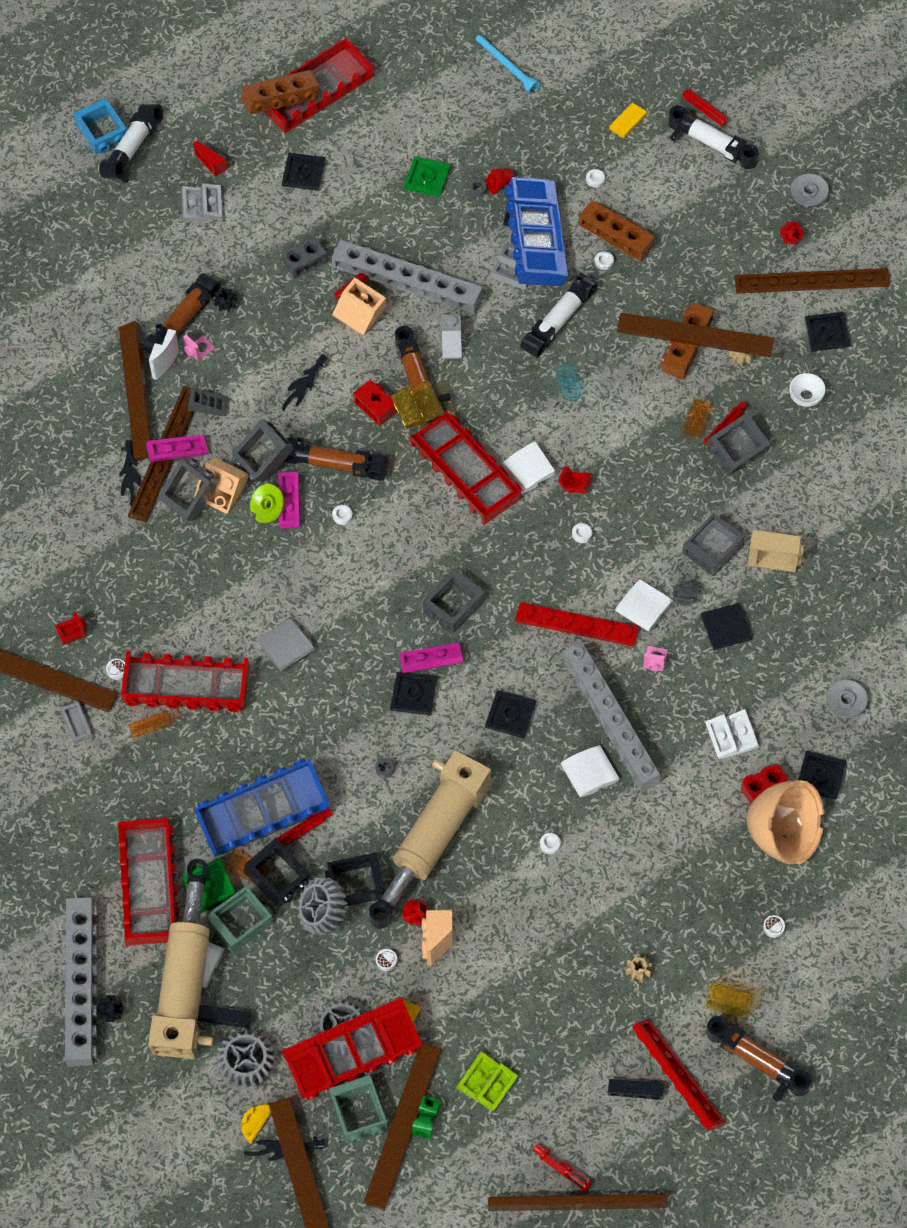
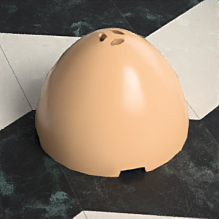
(791, 811)

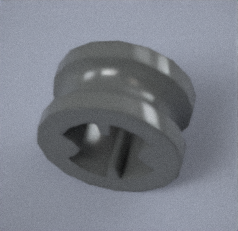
(477, 193)
(387, 773)

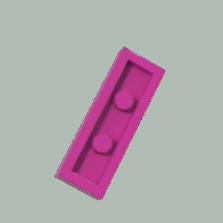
(176, 448)
(290, 489)
(431, 657)

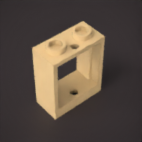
(775, 551)

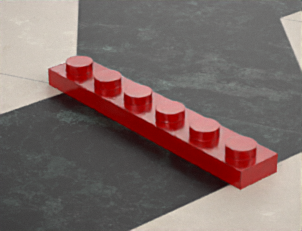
(576, 624)
(678, 1075)

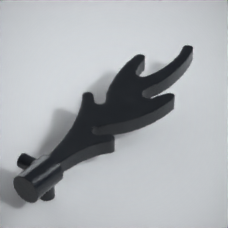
(300, 384)
(131, 474)
(272, 1146)

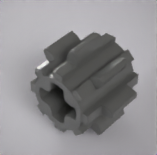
(685, 593)

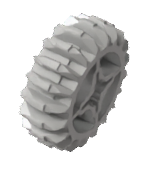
(321, 905)
(332, 1011)
(240, 1066)

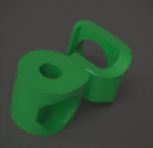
(428, 1109)

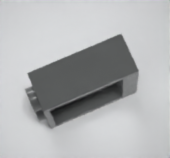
(274, 461)
(177, 504)
(466, 586)

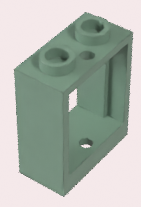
(215, 916)
(352, 1089)

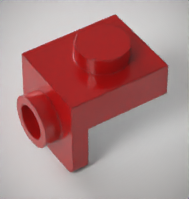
(498, 179)
(574, 481)
(71, 629)

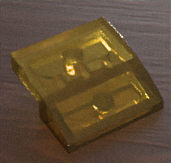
(417, 404)

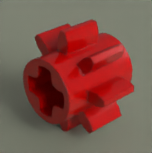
(791, 232)
(414, 911)

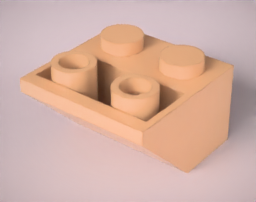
(359, 306)
(230, 484)
(437, 934)

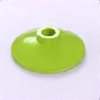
(261, 500)

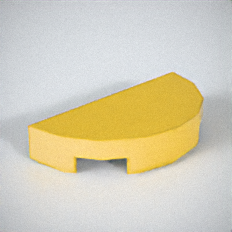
(254, 1121)

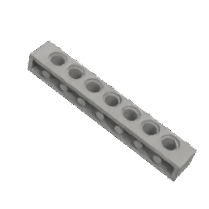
(397, 278)
(611, 717)
(76, 910)

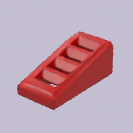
(214, 162)

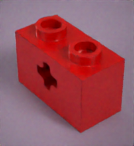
(374, 402)

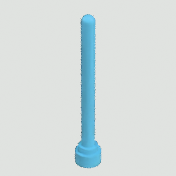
(528, 82)

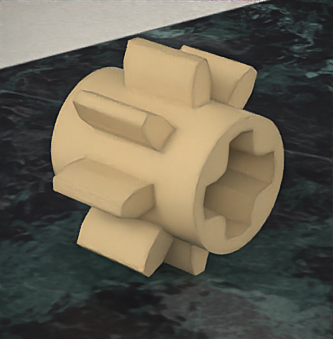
(740, 357)
(641, 973)

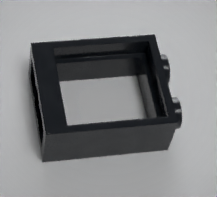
(354, 863)
(252, 866)

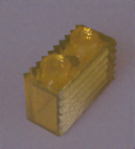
(728, 1000)

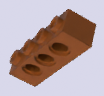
(279, 92)
(607, 229)
(677, 365)

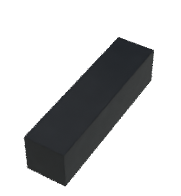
(224, 1016)
(635, 1089)

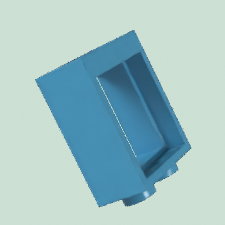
(93, 113)

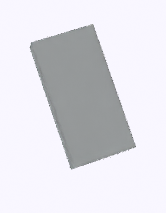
(76, 722)

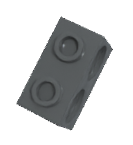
(305, 259)

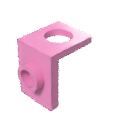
(192, 348)
(655, 662)

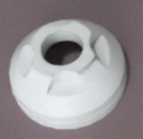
(810, 383)

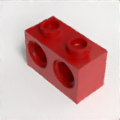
(762, 781)

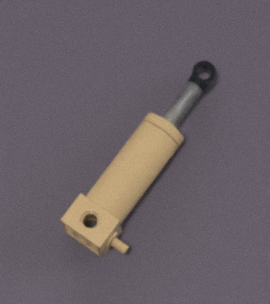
(461, 787)
(183, 977)

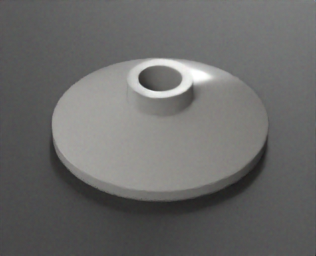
(809, 183)
(846, 690)

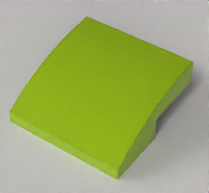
(494, 1088)

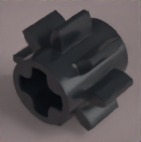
(225, 299)
(110, 1008)

